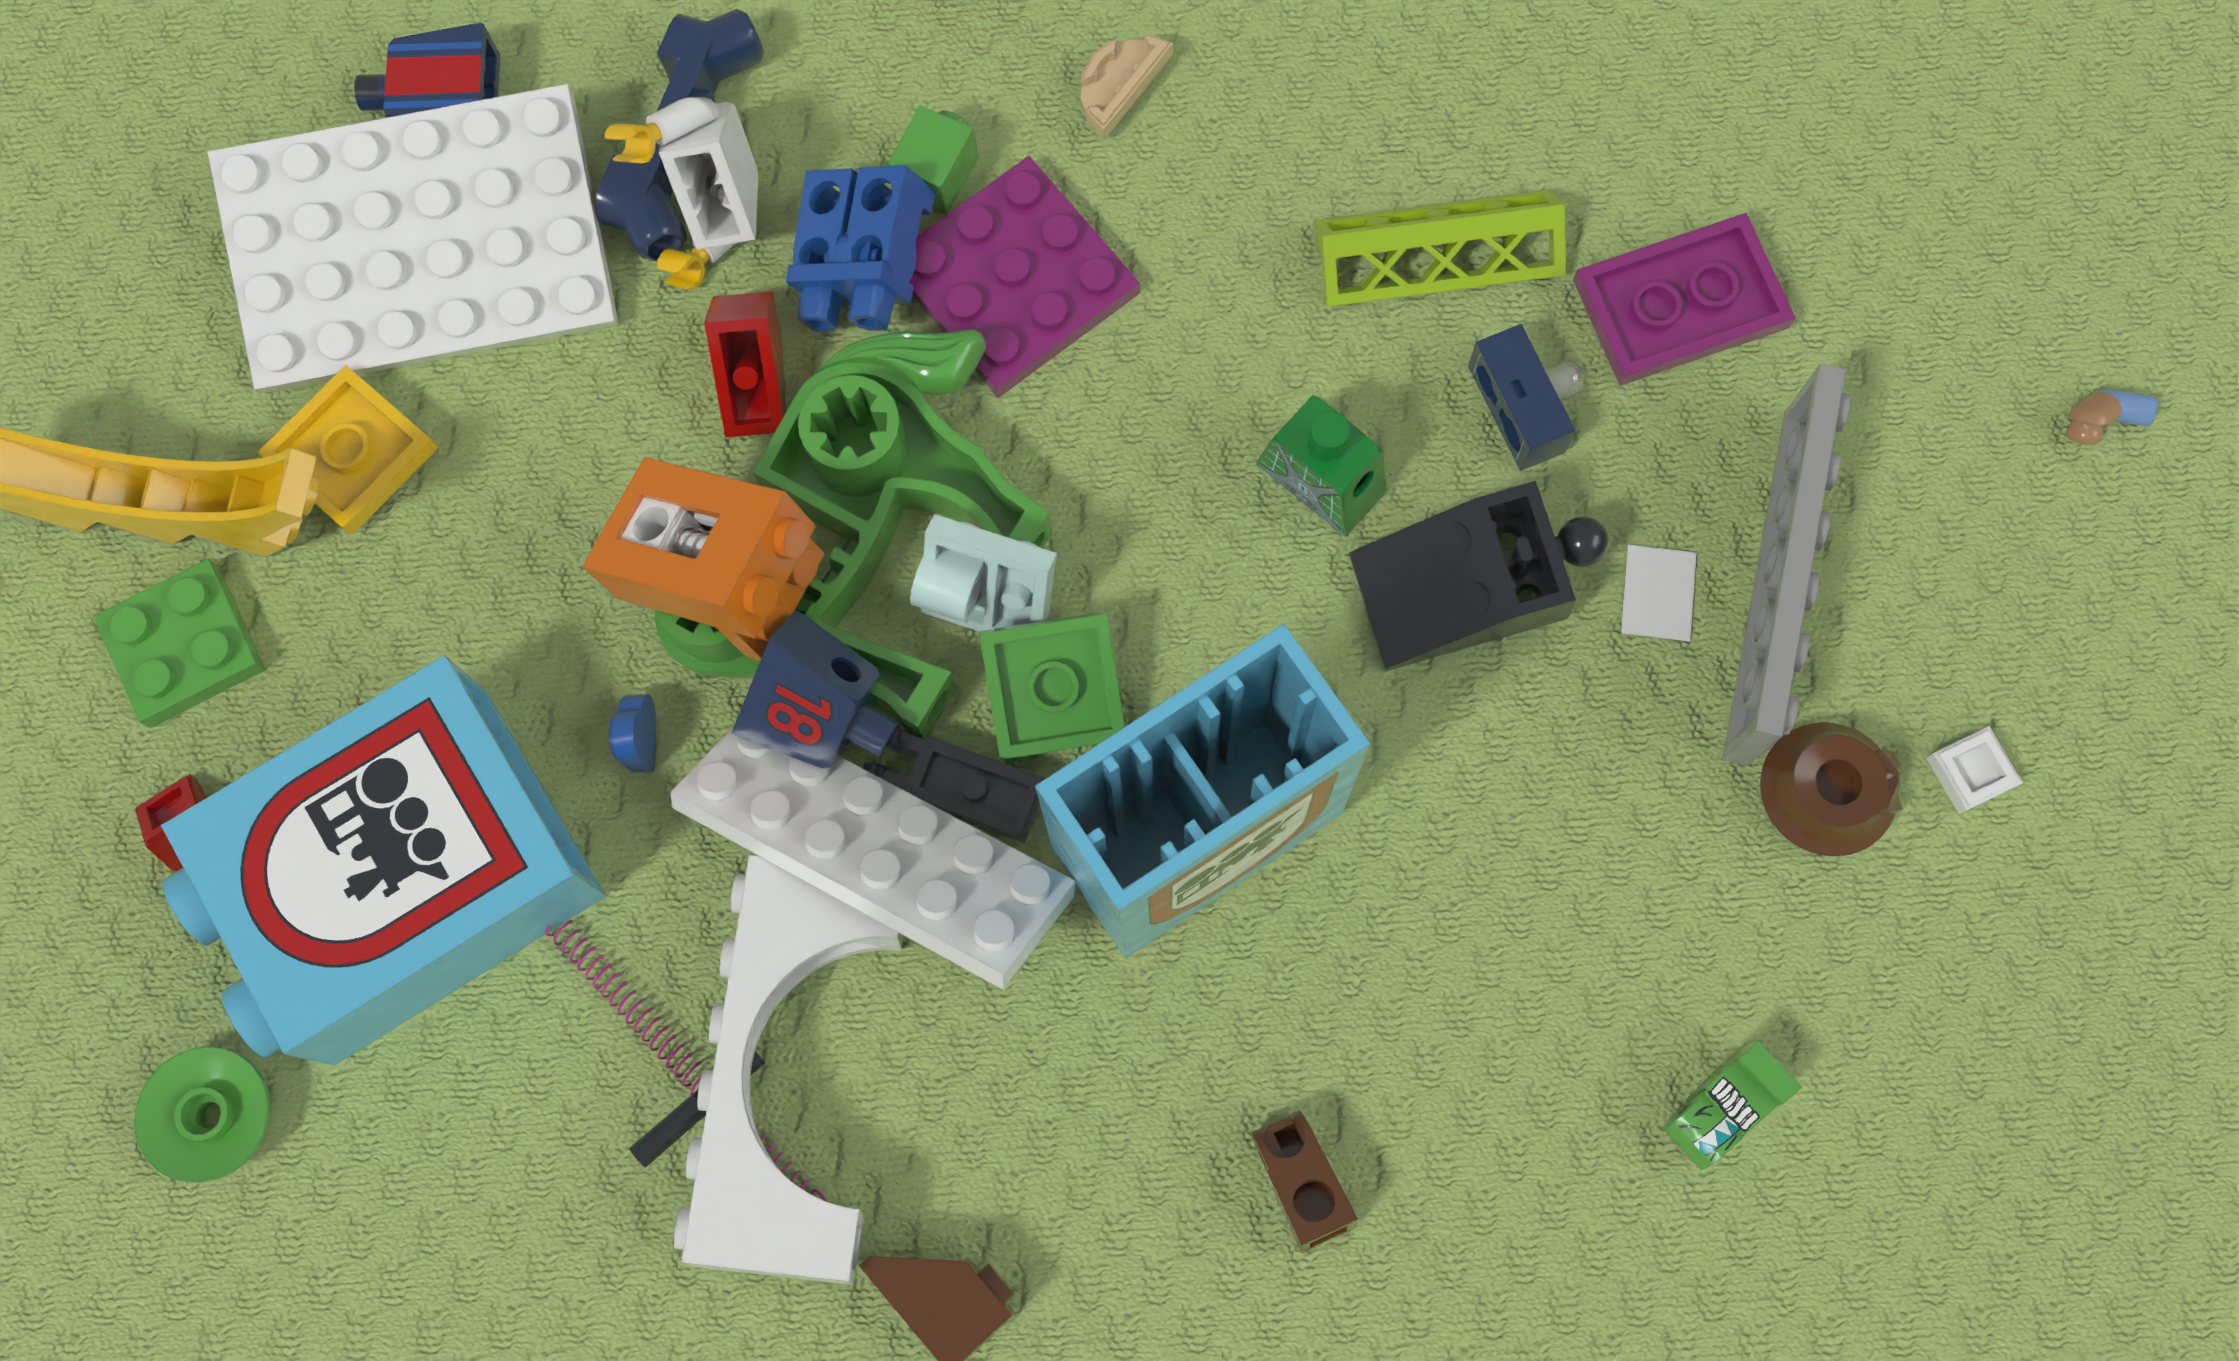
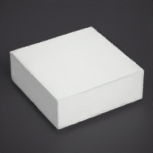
(1974, 770)

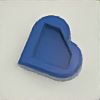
(634, 733)

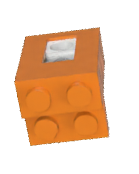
(707, 551)

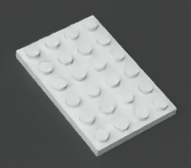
(413, 238)

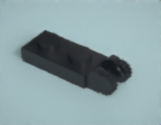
(965, 784)

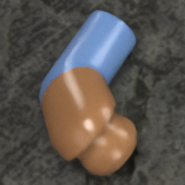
(2104, 408)

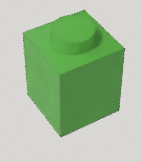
(939, 151)

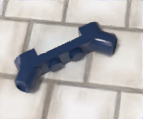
(695, 60)

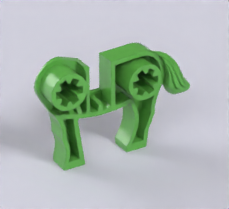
(852, 459)

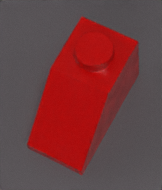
(747, 362)

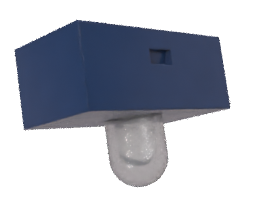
(1525, 395)

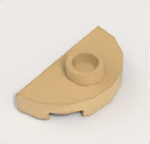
(1118, 77)

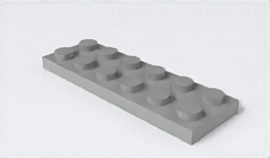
(1783, 577)

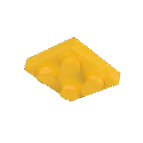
(359, 444)

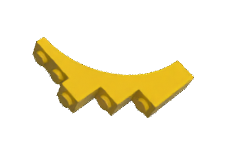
(234, 503)

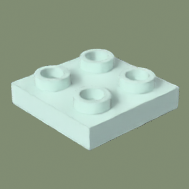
(982, 577)

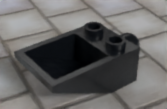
(1456, 587)

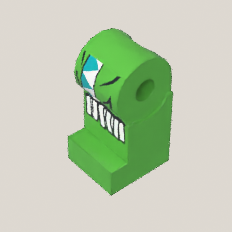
(1730, 1104)

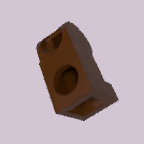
(1303, 1182)

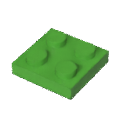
(179, 643)
(1052, 684)

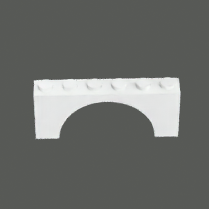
(741, 1203)

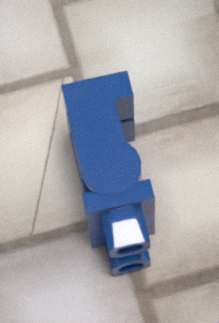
(857, 244)

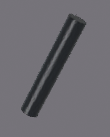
(674, 1126)

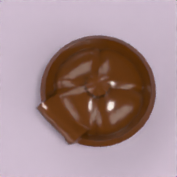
(1830, 789)

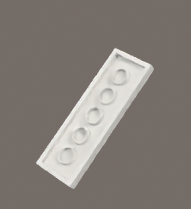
(880, 853)

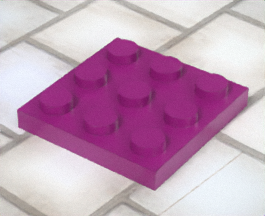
(1019, 273)

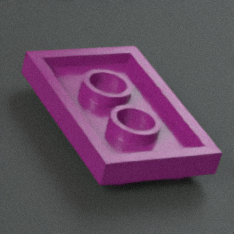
(1683, 299)

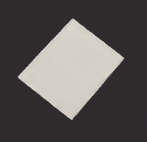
(1658, 593)

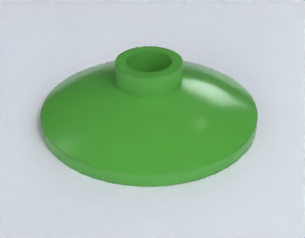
(173, 1110)

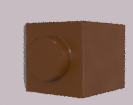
(944, 1301)

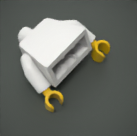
(709, 174)

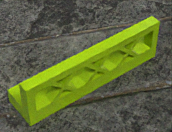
(1438, 225)

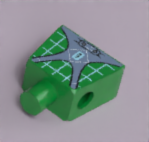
(1323, 460)

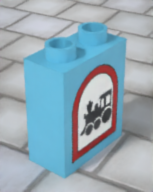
(1203, 790)
(375, 868)

